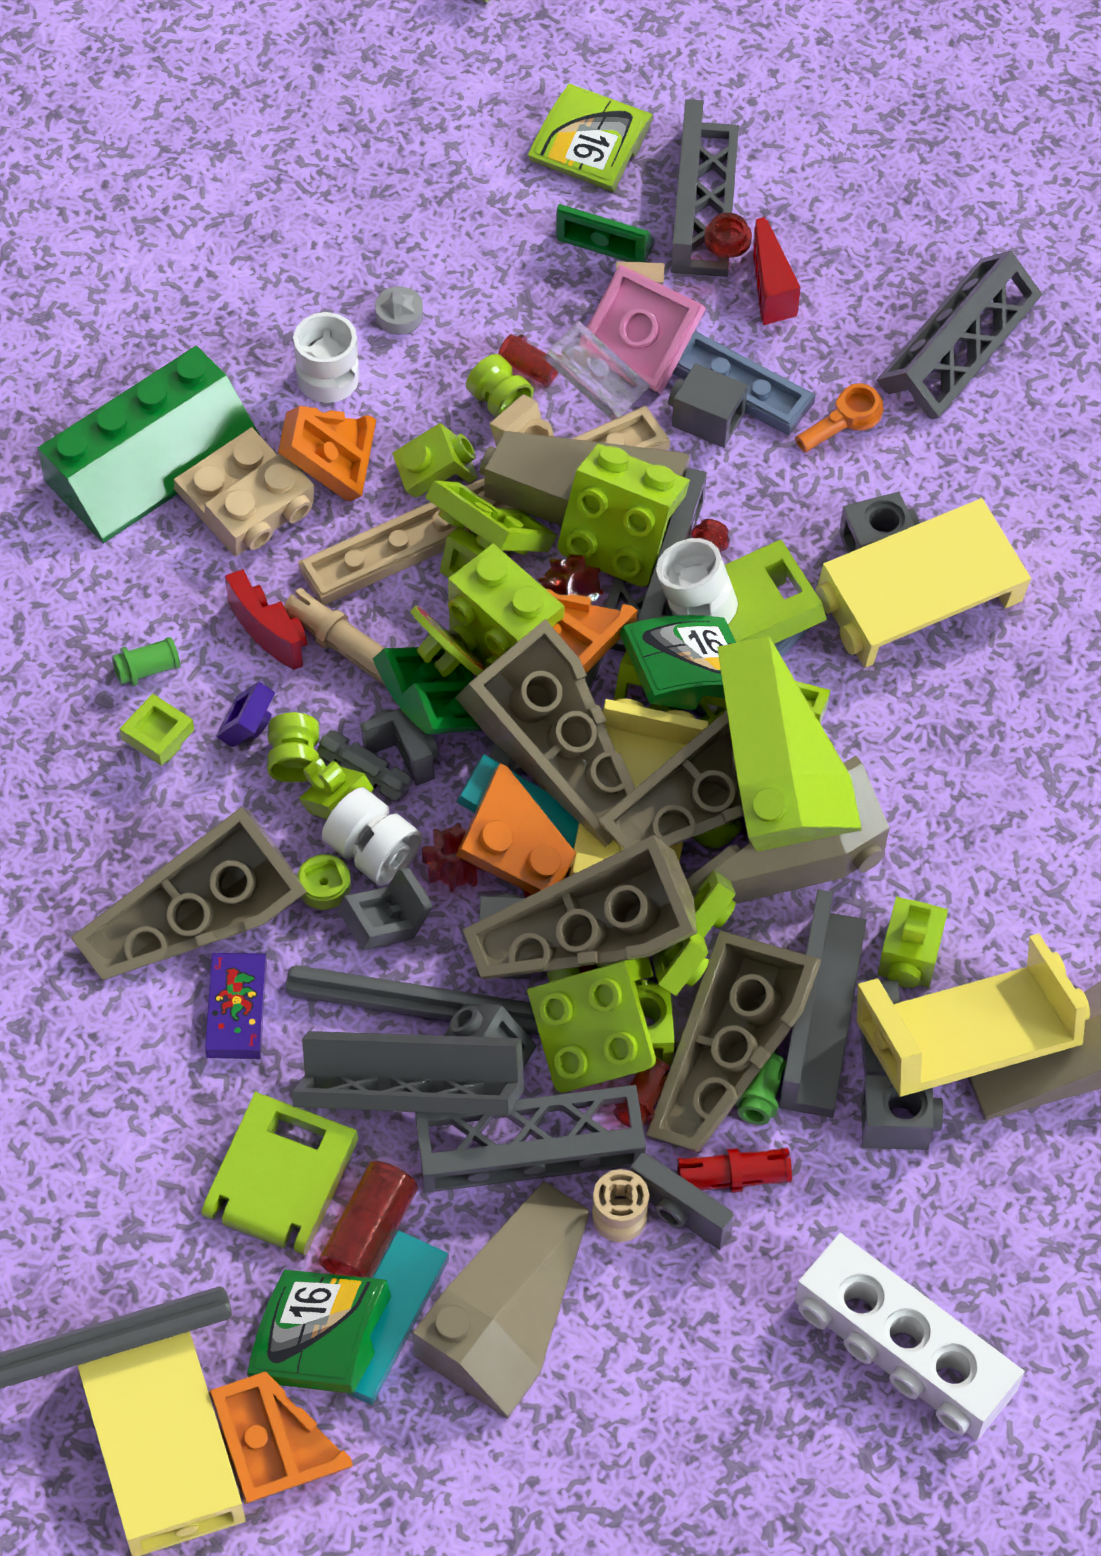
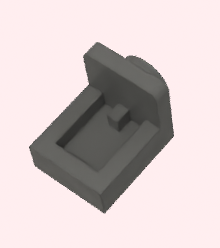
(415, 746)
(387, 913)

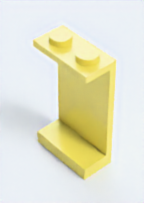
(920, 578)
(645, 742)
(974, 1024)
(161, 1444)

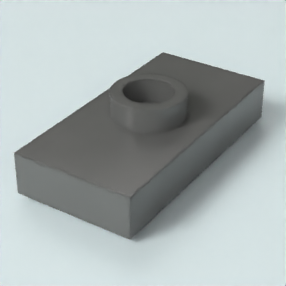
(684, 1204)

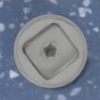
(399, 310)

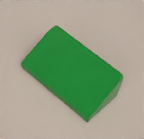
(602, 235)

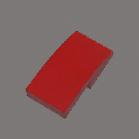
(266, 623)

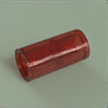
(369, 1221)

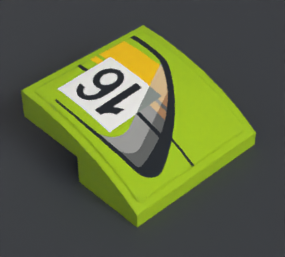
(590, 137)

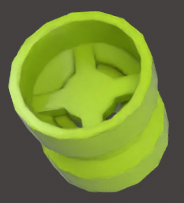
(494, 383)
(293, 745)

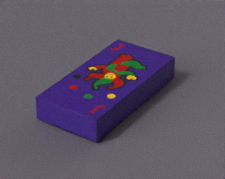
(236, 1006)

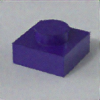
(247, 715)

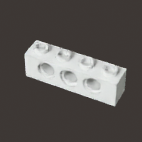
(849, 1273)

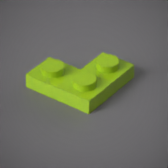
(504, 527)
(687, 959)

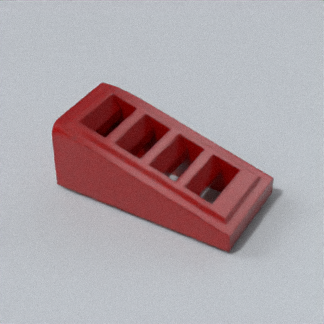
(775, 279)

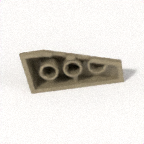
(547, 722)
(684, 796)
(805, 863)
(203, 895)
(596, 916)
(736, 1023)
(1045, 1077)
(501, 1309)

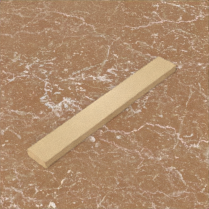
(424, 533)

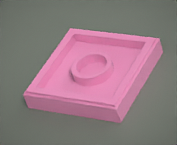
(645, 325)

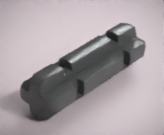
(393, 782)

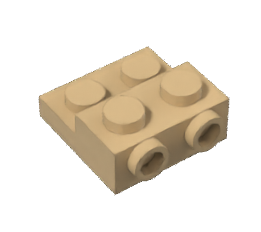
(246, 492)

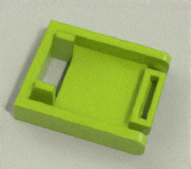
(761, 605)
(276, 1180)

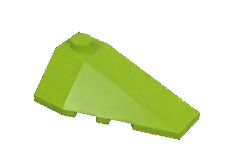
(784, 761)

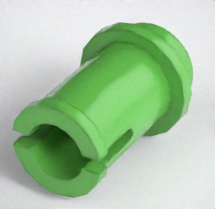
(145, 661)
(758, 1100)

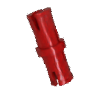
(737, 1169)

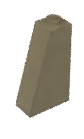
(539, 470)

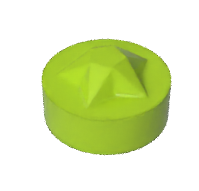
(325, 881)

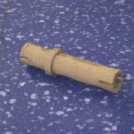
(334, 631)

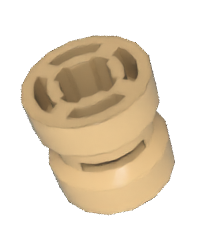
(620, 1218)

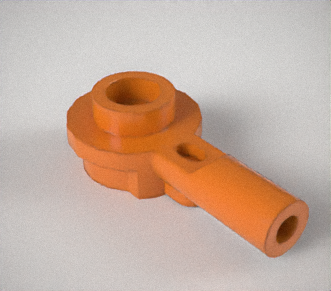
(856, 408)

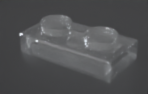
(596, 371)

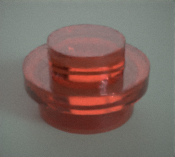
(728, 235)

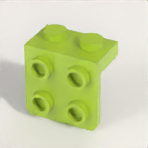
(620, 513)
(496, 605)
(593, 1023)

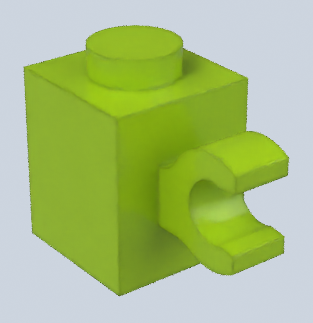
(912, 942)

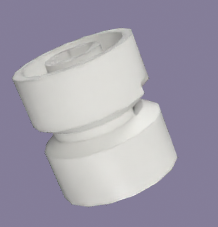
(326, 357)
(696, 580)
(366, 831)

